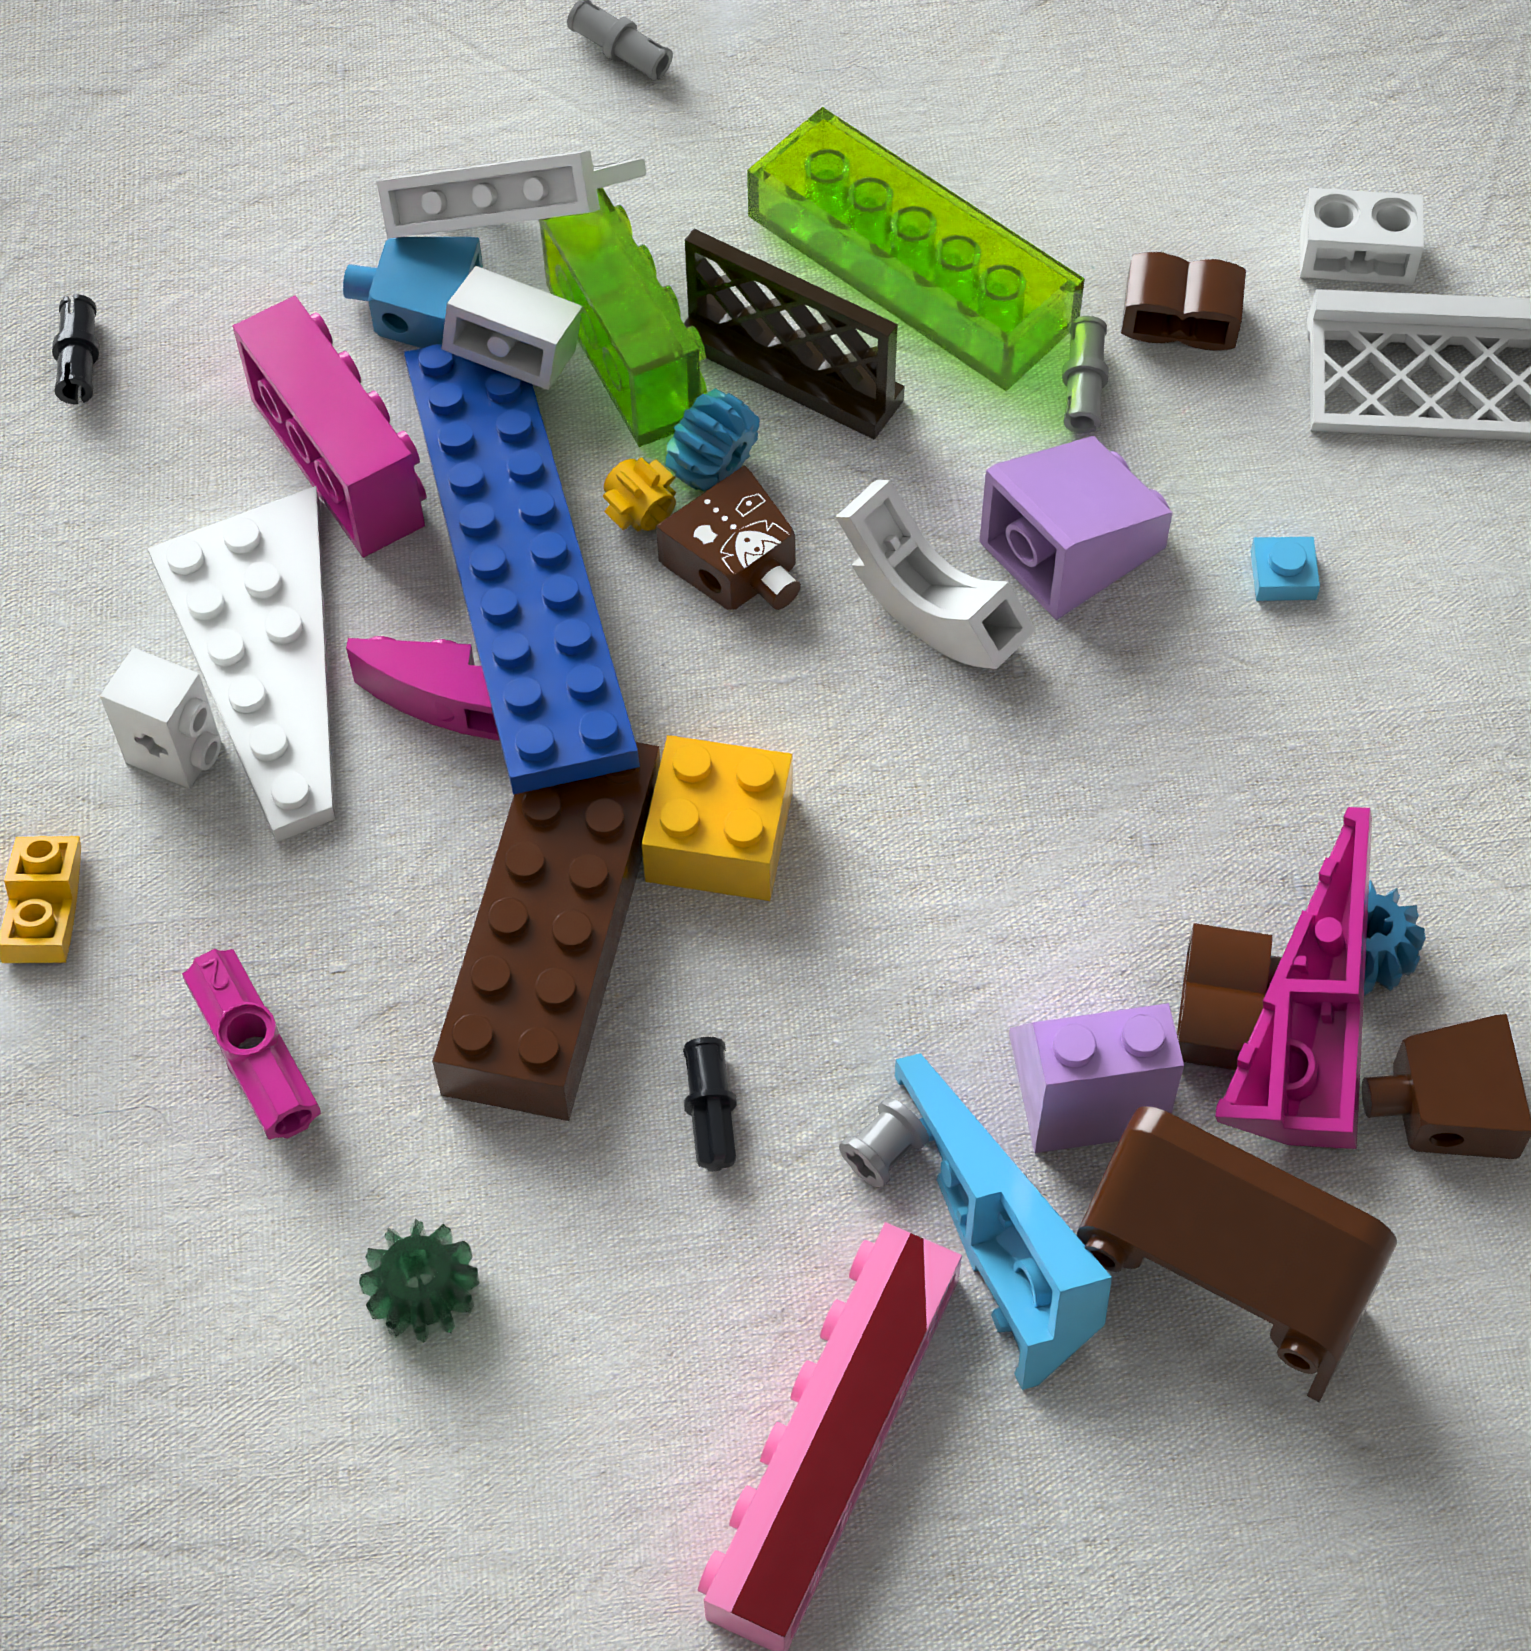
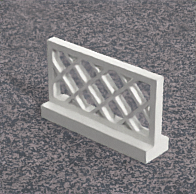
(498, 193)
(1418, 322)

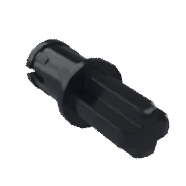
(710, 1103)

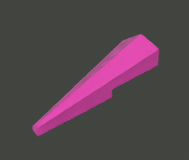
(1304, 1056)

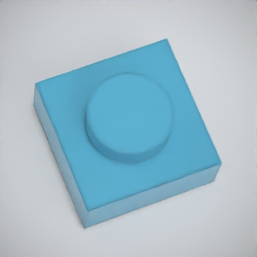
(1284, 568)

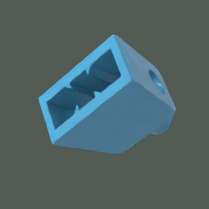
(413, 285)

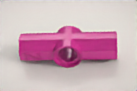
(265, 1071)

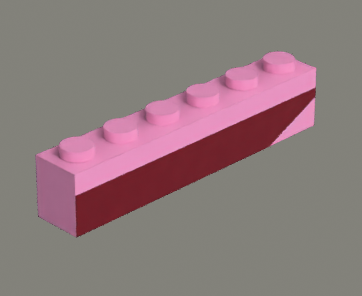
(831, 1440)

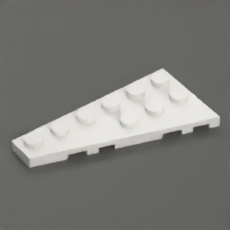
(258, 633)

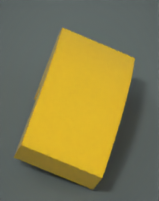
(42, 899)

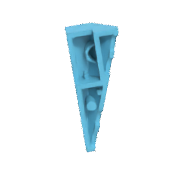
(1030, 1259)

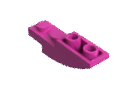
(425, 681)

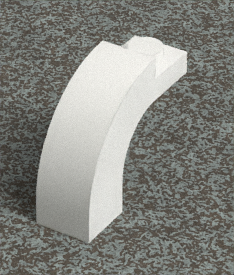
(936, 602)

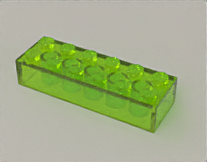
(914, 248)

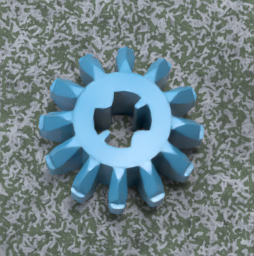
(712, 440)
(1393, 940)

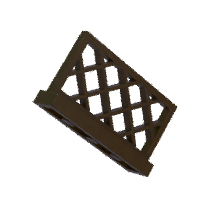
(800, 363)

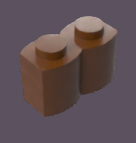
(1183, 301)
(1222, 993)

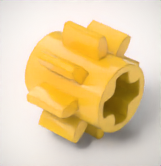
(639, 494)

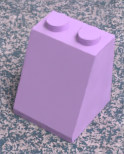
(1070, 521)
(1093, 1072)

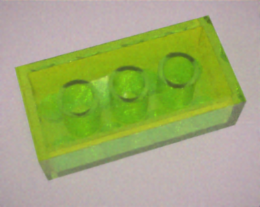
(627, 318)

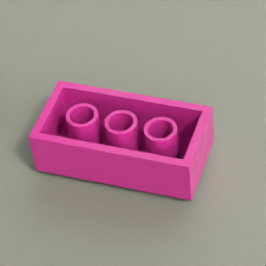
(332, 425)

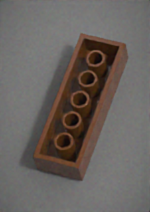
(546, 942)

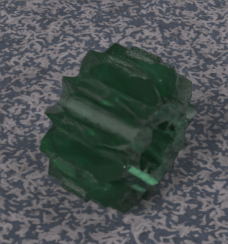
(426, 1303)

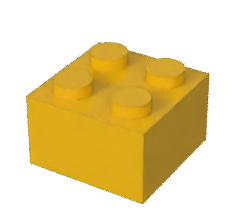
(718, 817)

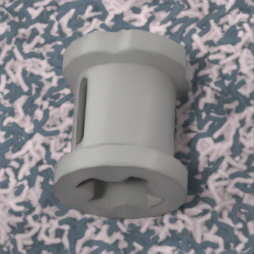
(884, 1142)

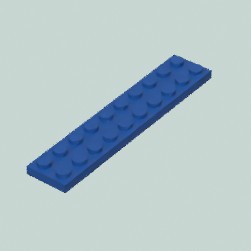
(521, 574)

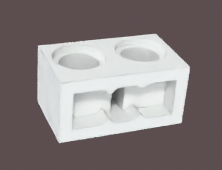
(1361, 236)

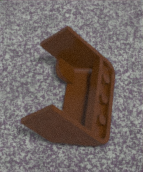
(1241, 1235)

